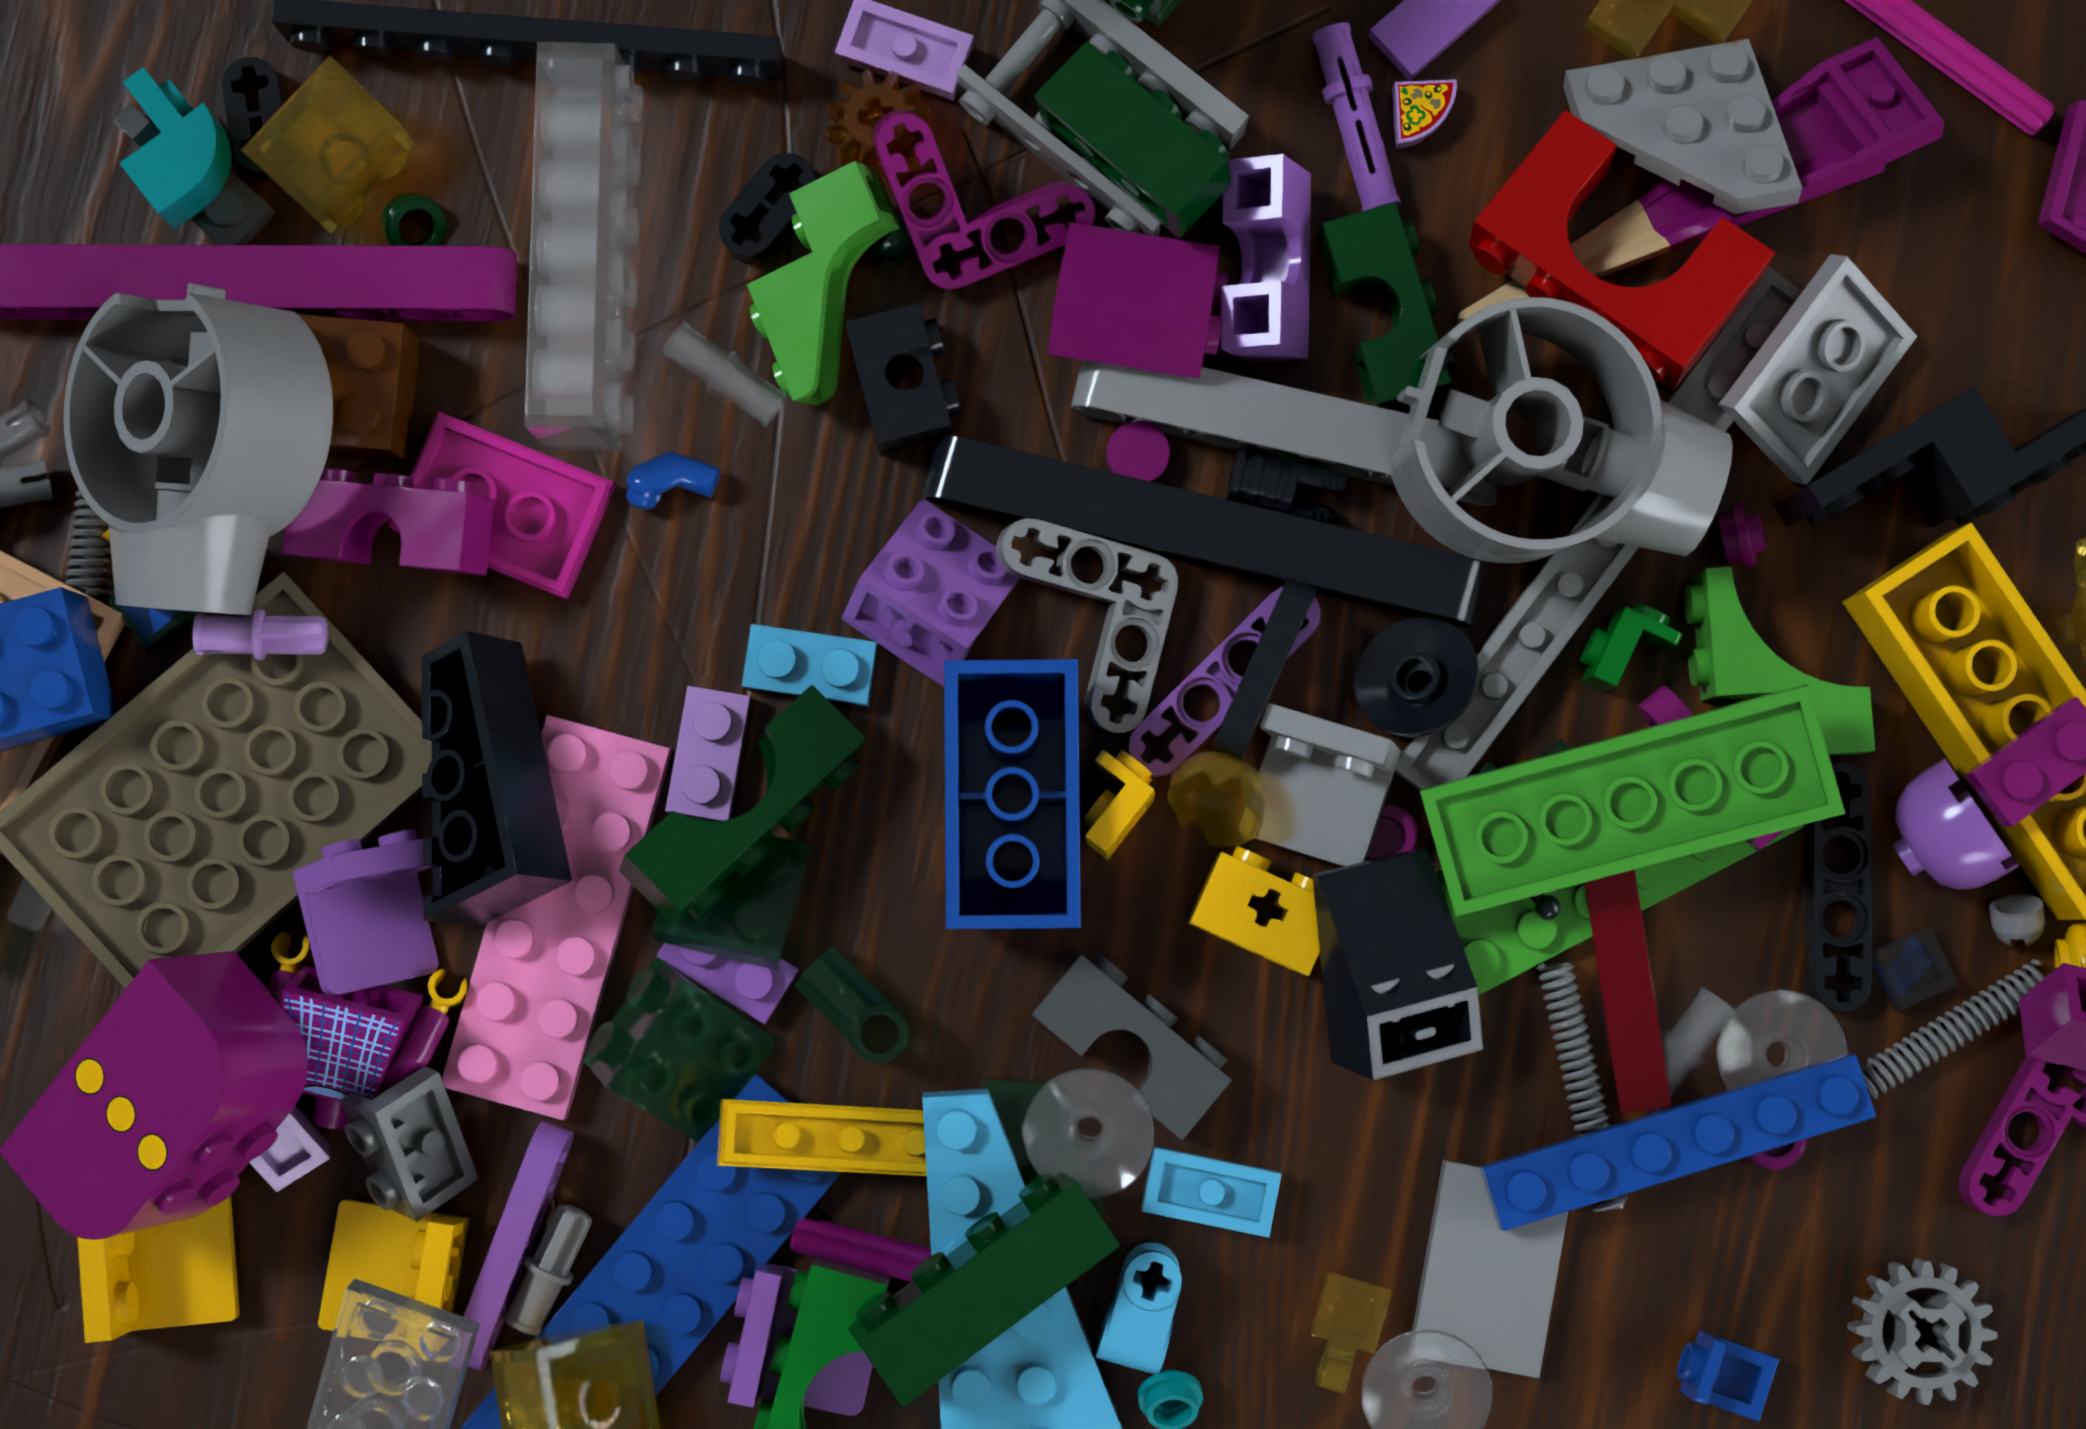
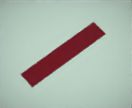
(1628, 993)

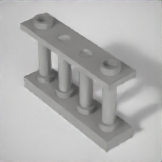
(1154, 69)

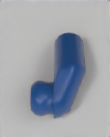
(665, 472)

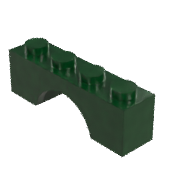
(688, 858)

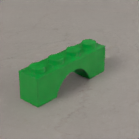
(826, 1307)

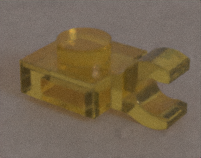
(1350, 1318)

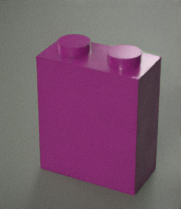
(1137, 301)

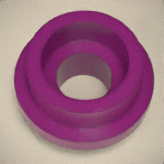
(1742, 535)

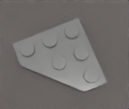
(1693, 120)

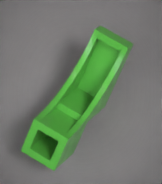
(1738, 665)

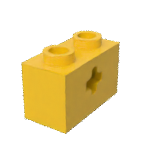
(1225, 911)

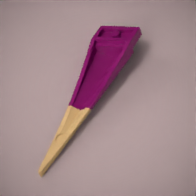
(1839, 130)

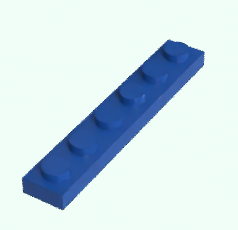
(1677, 1141)

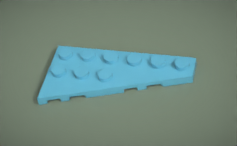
(1043, 1365)

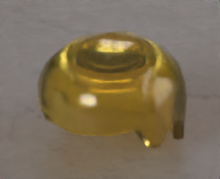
(1219, 796)

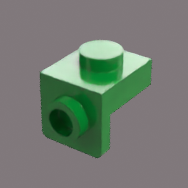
(1611, 649)

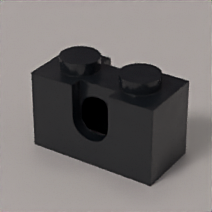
(886, 343)

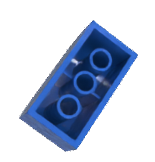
(1012, 794)

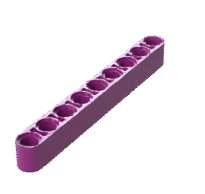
(303, 279)

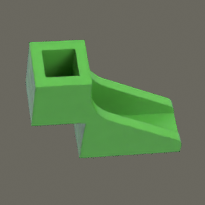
(805, 301)

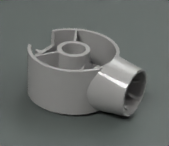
(195, 441)
(1655, 469)

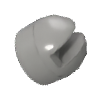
(2017, 918)

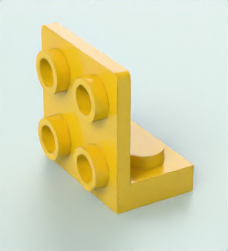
(395, 1254)
(160, 1276)

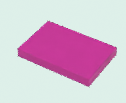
(541, 507)

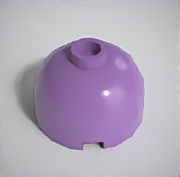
(1948, 832)

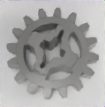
(1942, 1316)

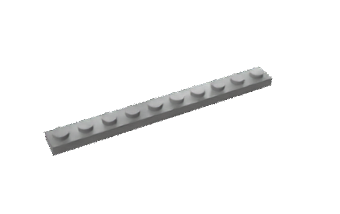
(1580, 575)

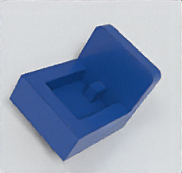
(1726, 1374)

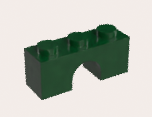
(1375, 255)

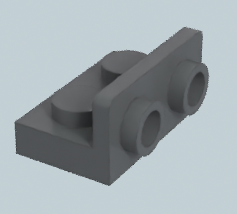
(410, 1145)

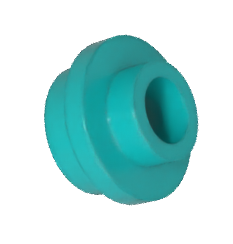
(1170, 1399)

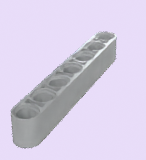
(1270, 421)

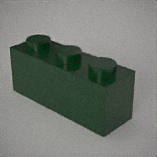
(1135, 137)

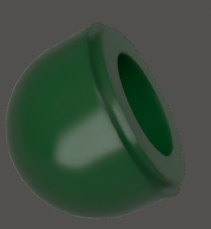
(404, 202)

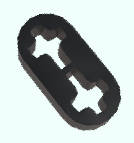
(240, 111)
(756, 199)

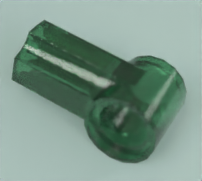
(852, 1004)

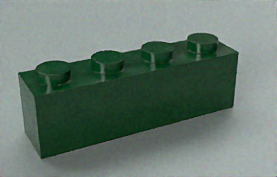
(982, 1285)

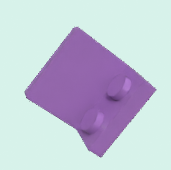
(929, 591)

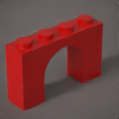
(1528, 240)

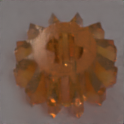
(853, 117)

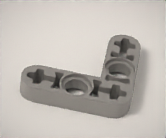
(1124, 609)

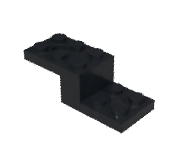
(1950, 462)

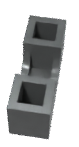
(1180, 1075)

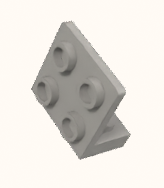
(1323, 785)

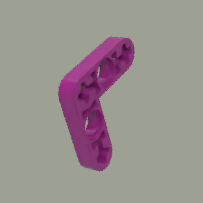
(951, 225)
(2052, 1111)

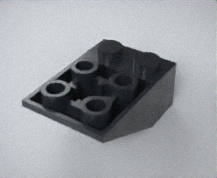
(1393, 967)

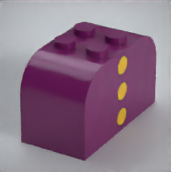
(163, 1100)

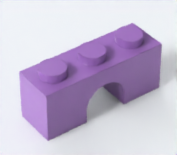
(1271, 218)

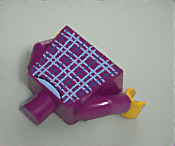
(358, 1038)

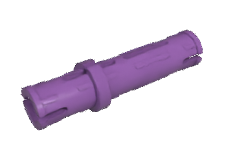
(1335, 50)

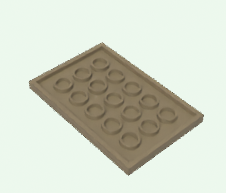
(210, 791)

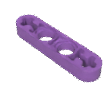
(1218, 676)
(516, 1236)

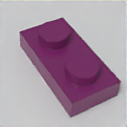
(2034, 764)

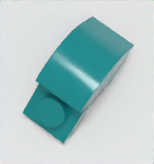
(187, 161)

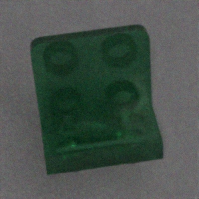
(677, 1050)

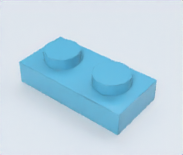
(794, 660)
(1211, 1191)

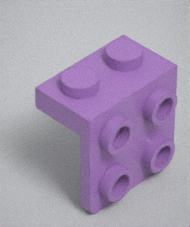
(367, 914)
(763, 1303)

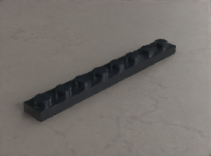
(507, 38)

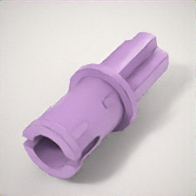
(259, 634)

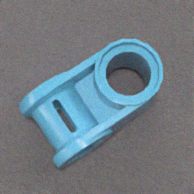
(1140, 1318)

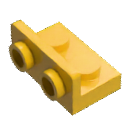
(1114, 815)

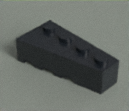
(488, 784)

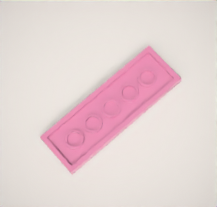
(551, 958)

